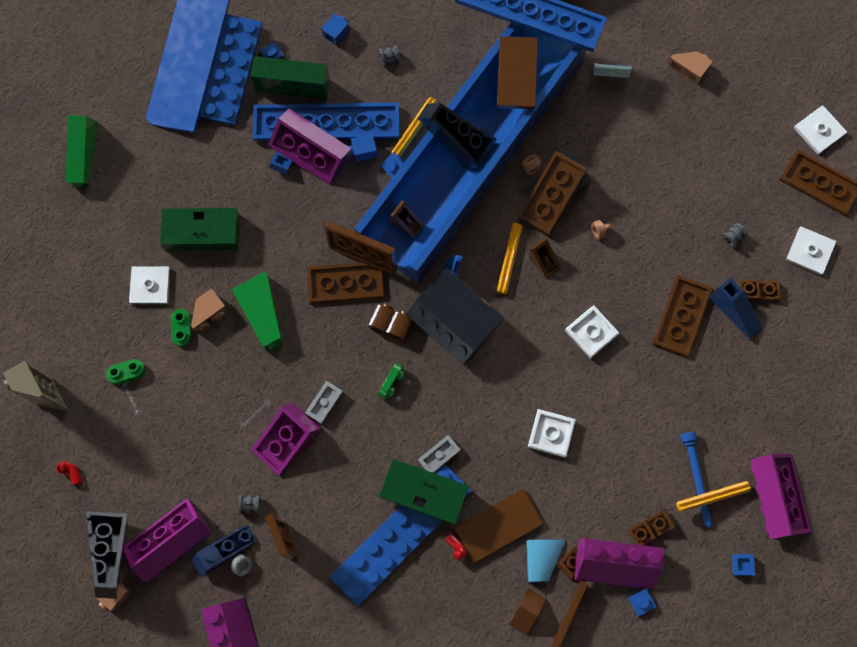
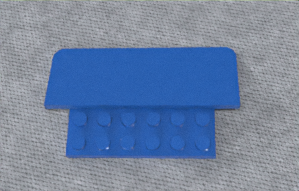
(203, 66)

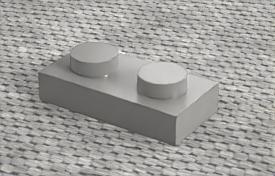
(324, 402)
(439, 454)

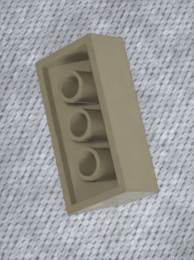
(34, 385)

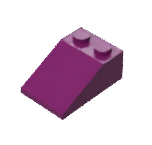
(285, 438)

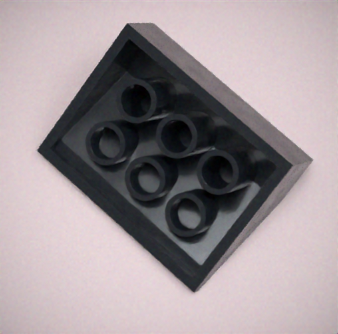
(455, 316)

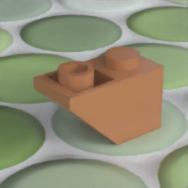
(207, 307)

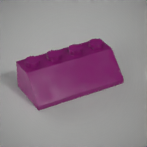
(308, 146)
(780, 495)
(166, 540)
(618, 563)
(229, 625)

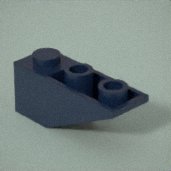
(735, 305)
(223, 550)

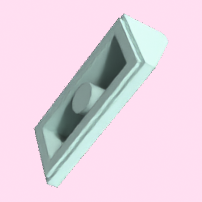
(611, 70)

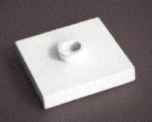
(820, 129)
(810, 250)
(149, 285)
(592, 331)
(551, 433)

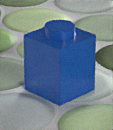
(335, 29)
(363, 147)

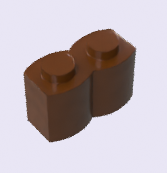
(390, 322)

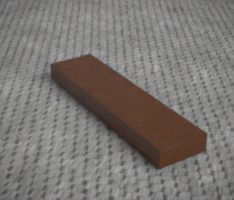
(569, 614)

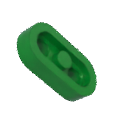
(181, 326)
(125, 373)
(395, 374)

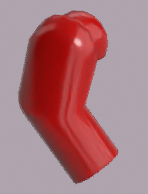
(70, 470)
(455, 543)

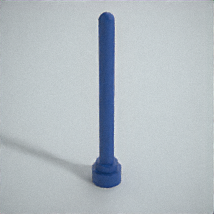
(689, 440)

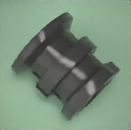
(389, 55)
(734, 235)
(249, 500)

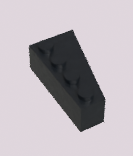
(457, 135)
(107, 545)

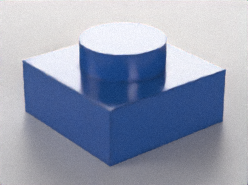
(272, 51)
(280, 163)
(392, 164)
(743, 564)
(642, 602)

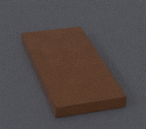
(517, 73)
(820, 182)
(553, 193)
(361, 247)
(344, 283)
(682, 316)
(498, 526)
(281, 537)

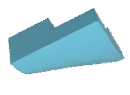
(542, 558)

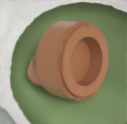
(530, 163)
(599, 229)

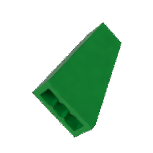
(80, 149)
(259, 307)

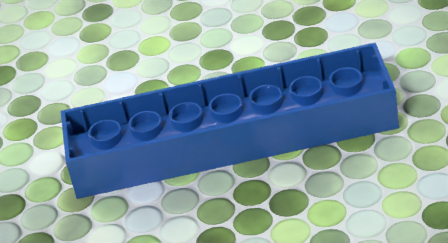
(437, 184)

